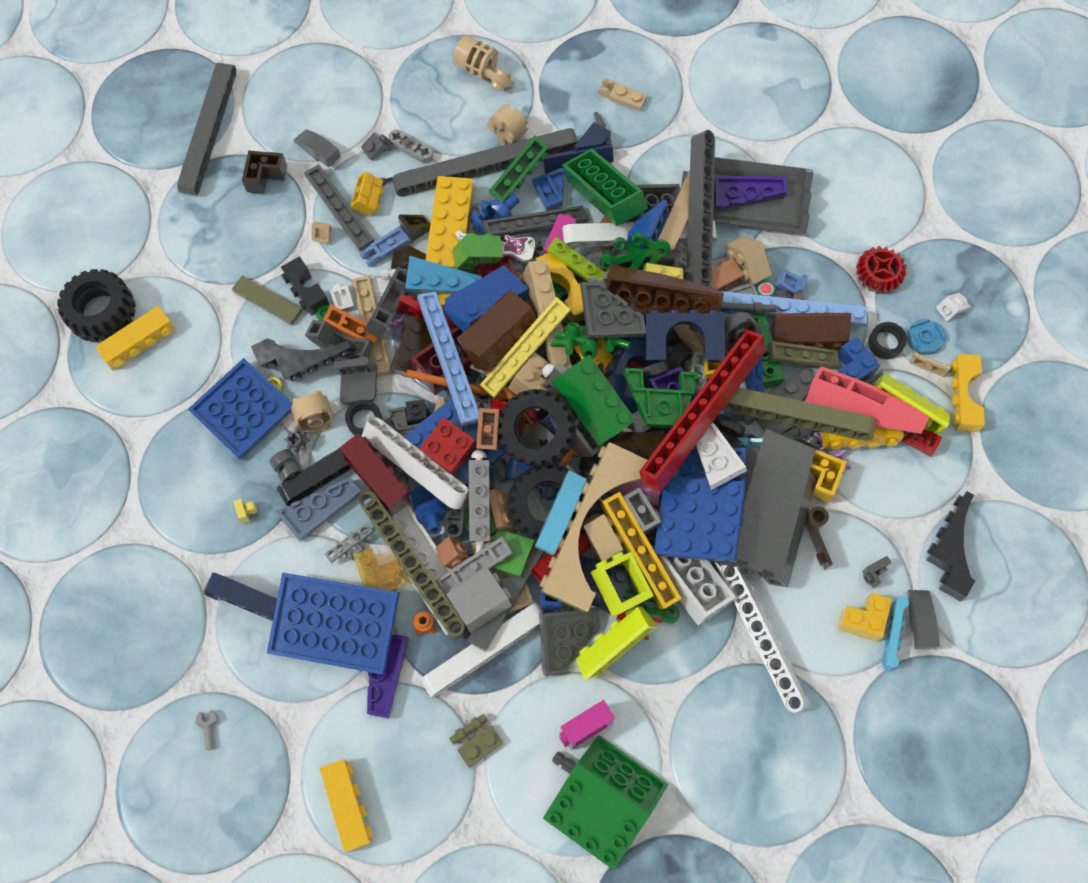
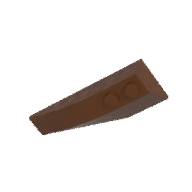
(661, 292)

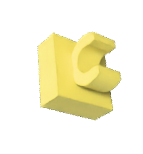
(244, 510)

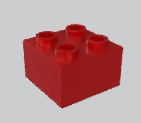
(449, 446)

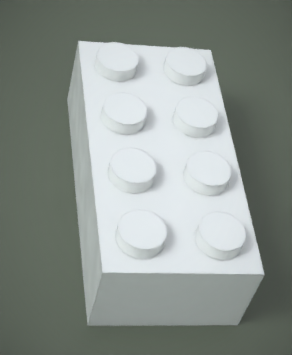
(698, 585)

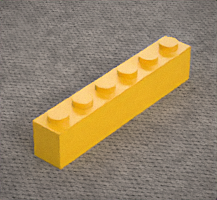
(637, 543)

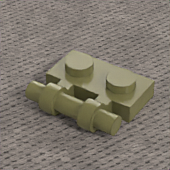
(479, 746)

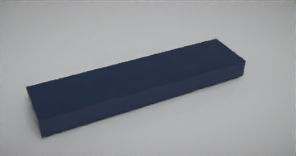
(555, 161)

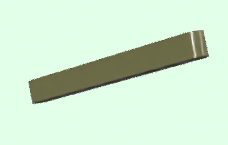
(802, 414)
(415, 572)

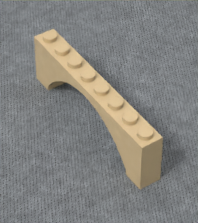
(541, 293)
(566, 577)

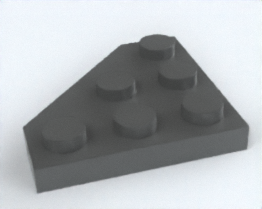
(609, 314)
(564, 636)

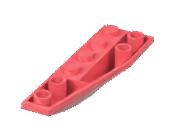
(853, 395)

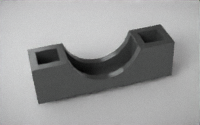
(387, 304)

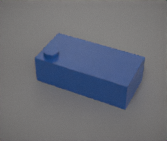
(475, 299)

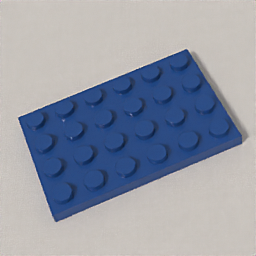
(333, 623)

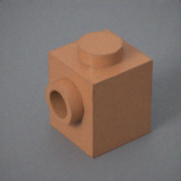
(451, 552)

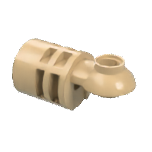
(480, 61)

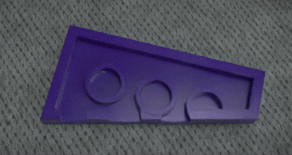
(742, 190)
(383, 687)

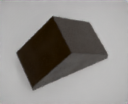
(414, 225)
(401, 257)

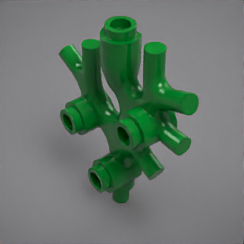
(577, 335)

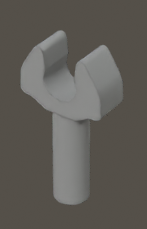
(207, 726)

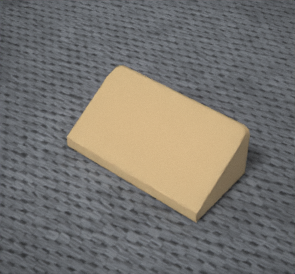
(929, 364)

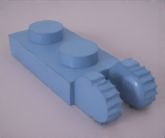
(385, 246)

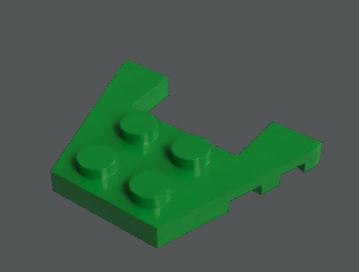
(660, 406)

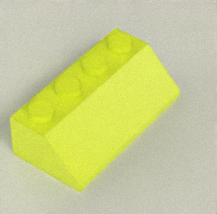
(938, 417)
(615, 643)

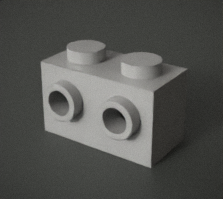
(642, 510)

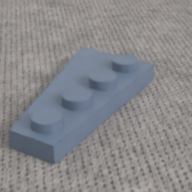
(309, 514)

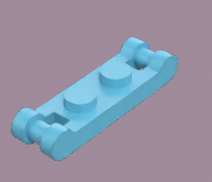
(892, 641)

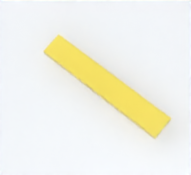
(525, 347)

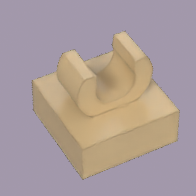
(321, 232)

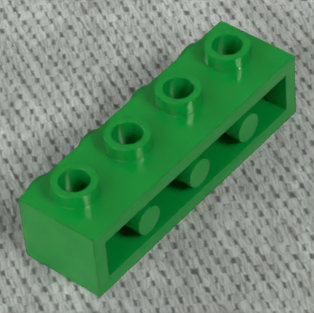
(518, 169)
(773, 373)

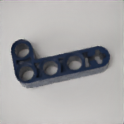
(240, 595)

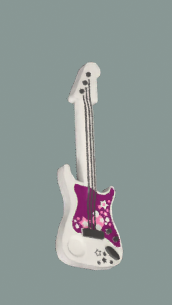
(520, 248)

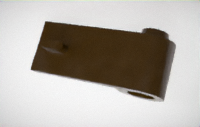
(816, 519)

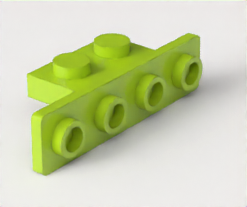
(573, 260)

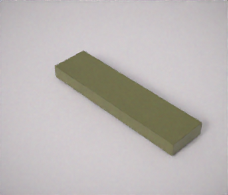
(267, 300)
(803, 355)

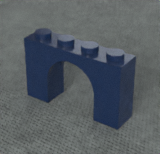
(709, 325)
(615, 368)

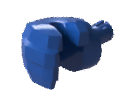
(493, 210)
(428, 509)

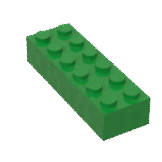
(605, 187)

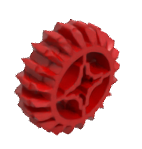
(881, 275)

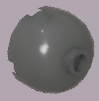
(736, 325)

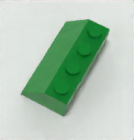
(593, 400)

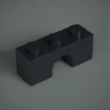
(297, 274)

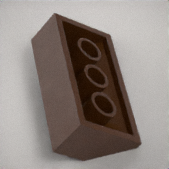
(812, 329)
(497, 331)

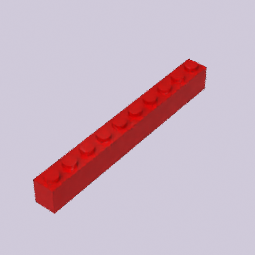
(702, 411)

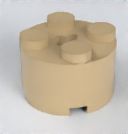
(508, 124)
(312, 412)

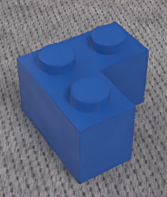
(857, 360)

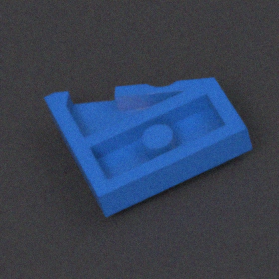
(550, 188)

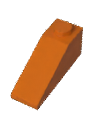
(347, 324)

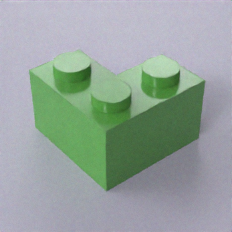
(477, 249)

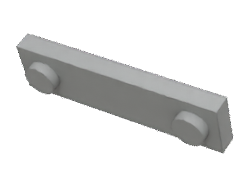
(485, 558)

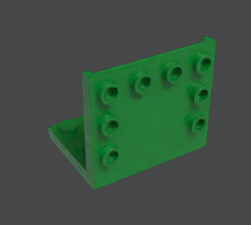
(605, 801)

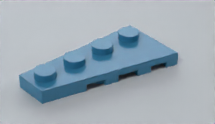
(432, 277)

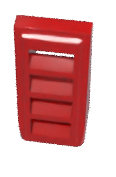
(923, 447)

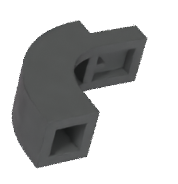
(326, 336)

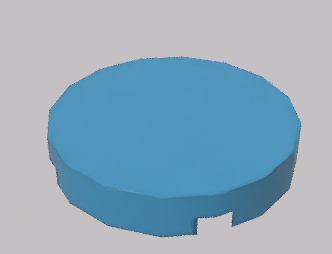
(926, 337)

